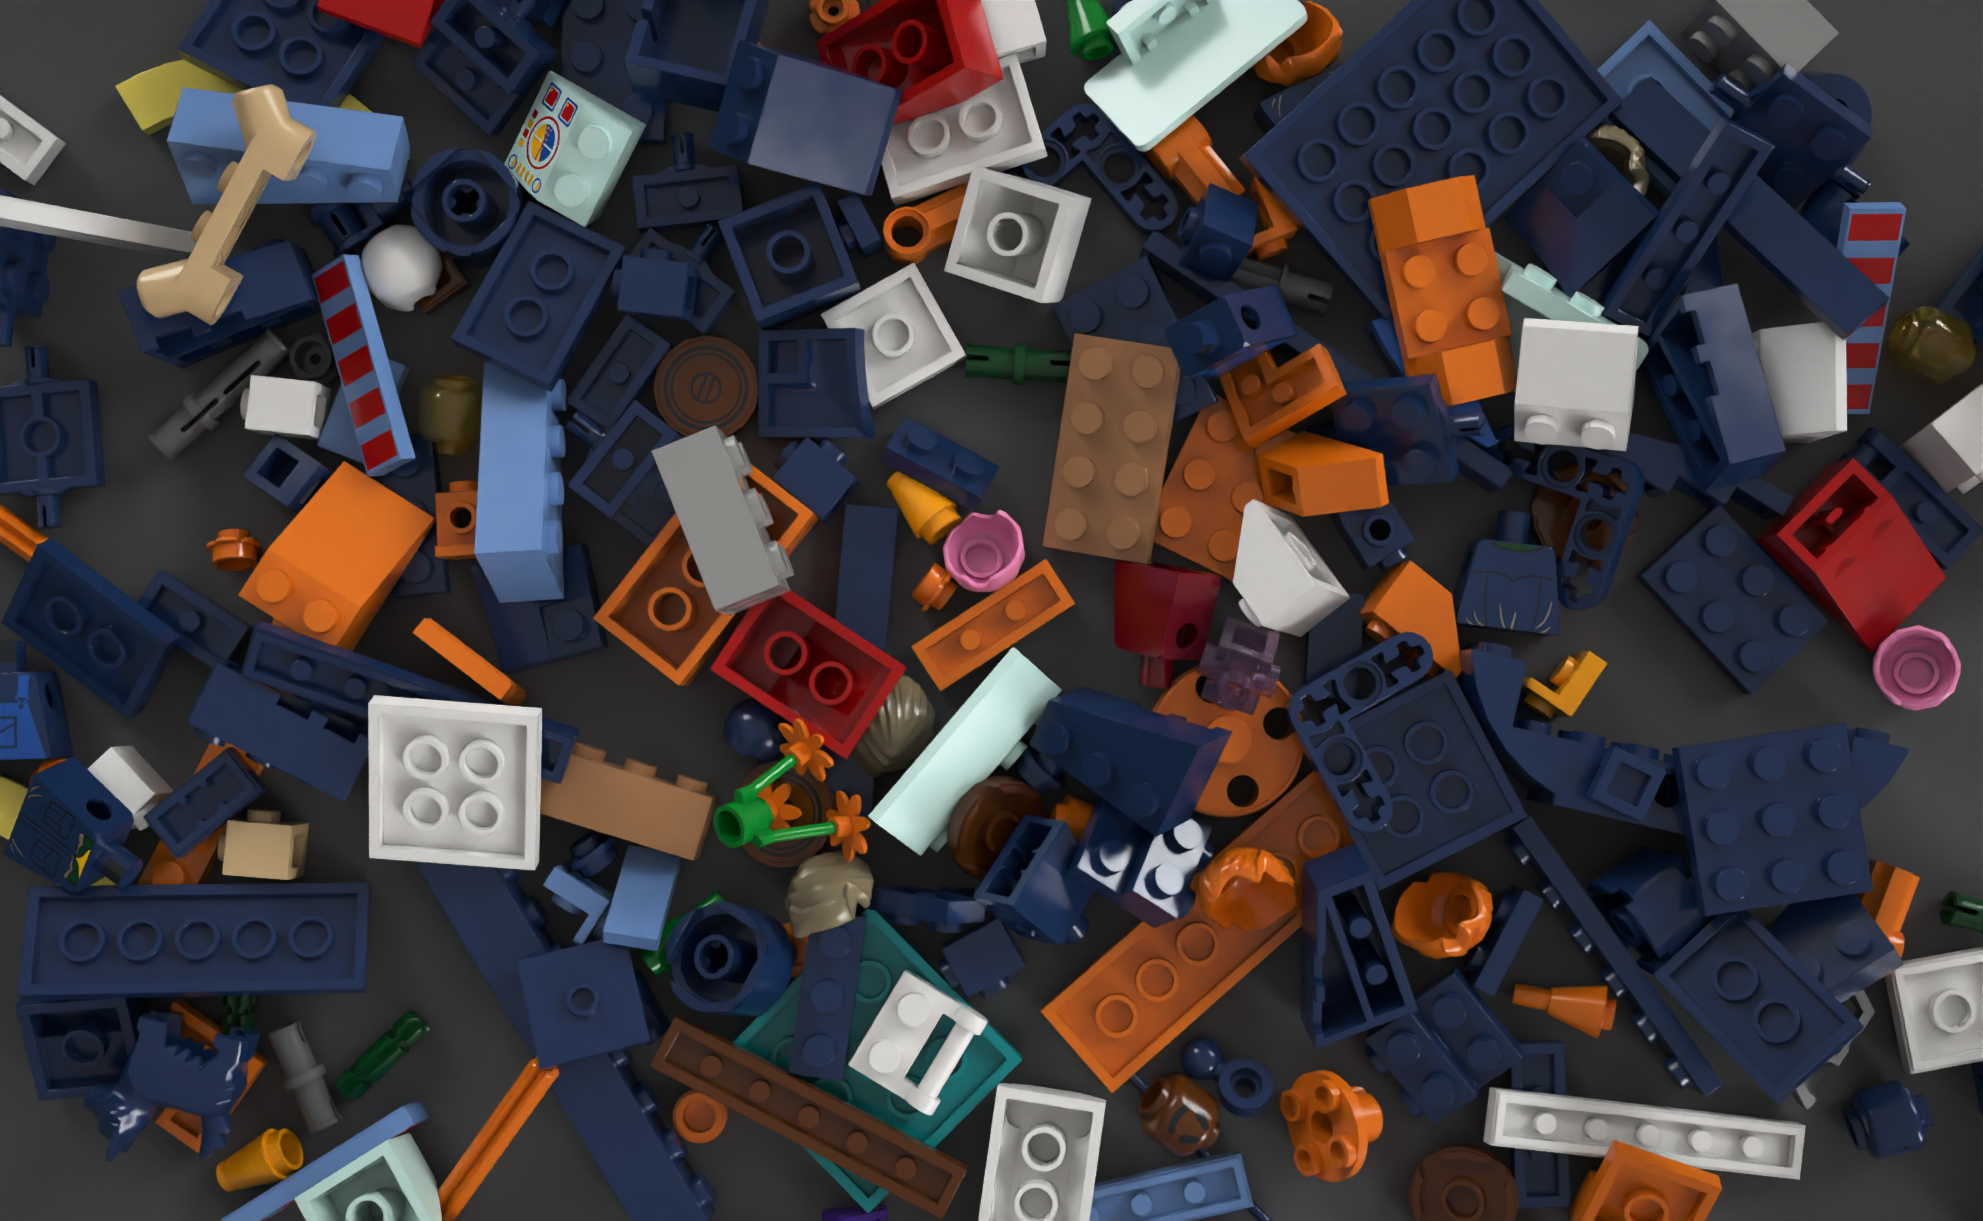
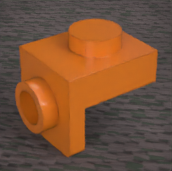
(1276, 223)

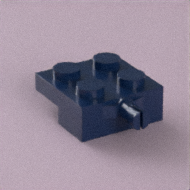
(485, 58)
(22, 275)
(622, 471)

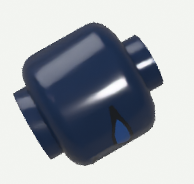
(1887, 1119)

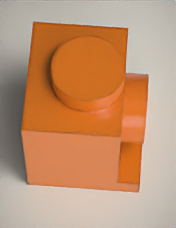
(452, 541)

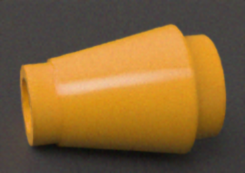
(925, 510)
(261, 1161)

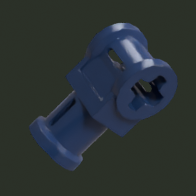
(359, 219)

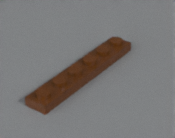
(809, 1116)

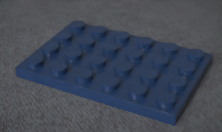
(1427, 101)

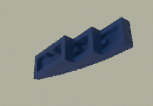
(1667, 466)

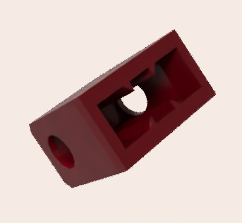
(1163, 615)

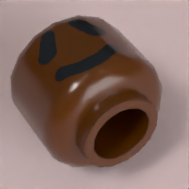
(1179, 1115)

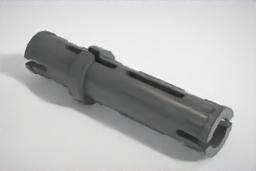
(173, 437)

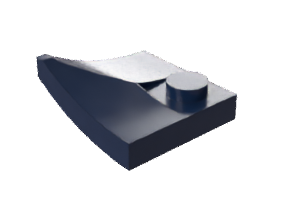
(1581, 216)
(813, 384)
(547, 630)

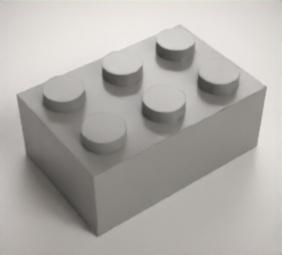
(724, 520)

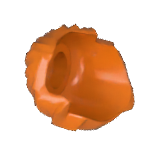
(1305, 51)
(1247, 889)
(1443, 915)

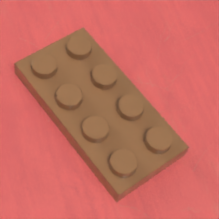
(1112, 448)

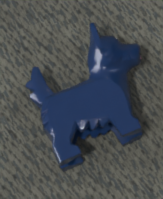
(175, 1076)

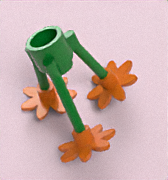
(760, 812)

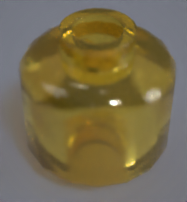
(1931, 344)
(450, 413)

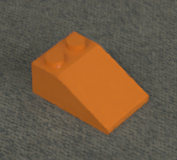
(338, 558)

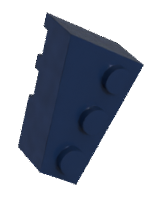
(271, 295)
(1714, 387)
(281, 729)
(1131, 756)
(1837, 943)
(1347, 952)

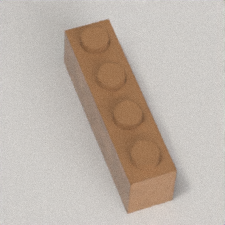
(631, 802)

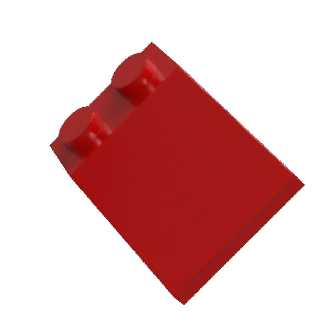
(924, 47)
(809, 669)

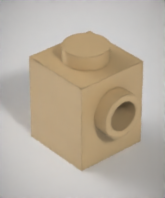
(263, 846)

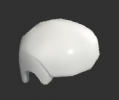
(401, 267)

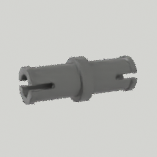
(304, 1076)

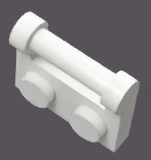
(901, 1033)

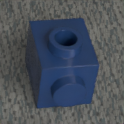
(1218, 232)
(655, 286)
(815, 476)
(981, 958)

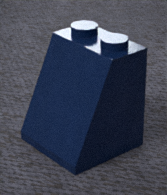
(805, 118)

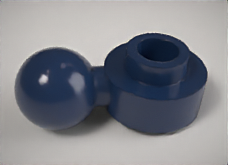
(1204, 1060)

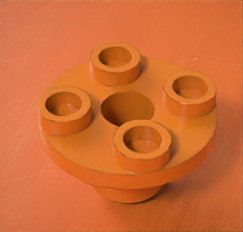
(1330, 1124)

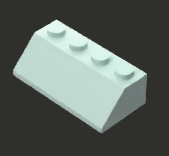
(966, 752)

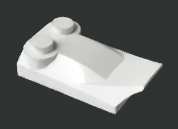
(1041, 1155)

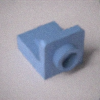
(580, 894)

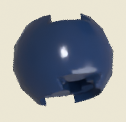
(754, 731)

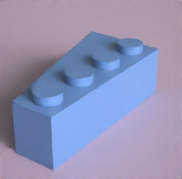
(352, 160)
(520, 487)

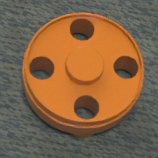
(1248, 752)

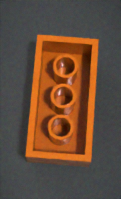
(663, 601)

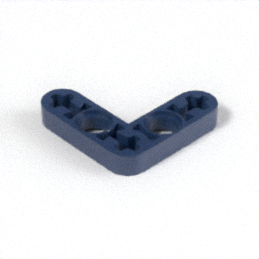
(1093, 156)
(1594, 504)
(1336, 729)

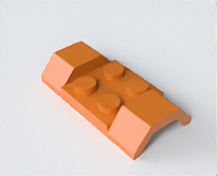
(1445, 288)

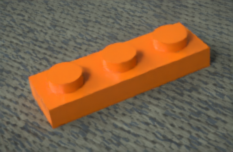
(993, 625)

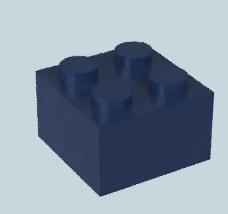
(790, 257)

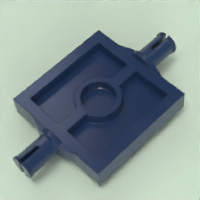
(1809, 133)
(1404, 423)
(49, 437)

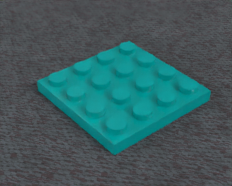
(976, 1074)

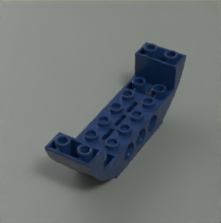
(1564, 766)

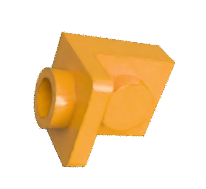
(1572, 682)

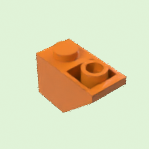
(1322, 476)
(1414, 603)

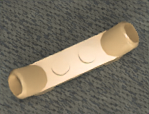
(274, 147)

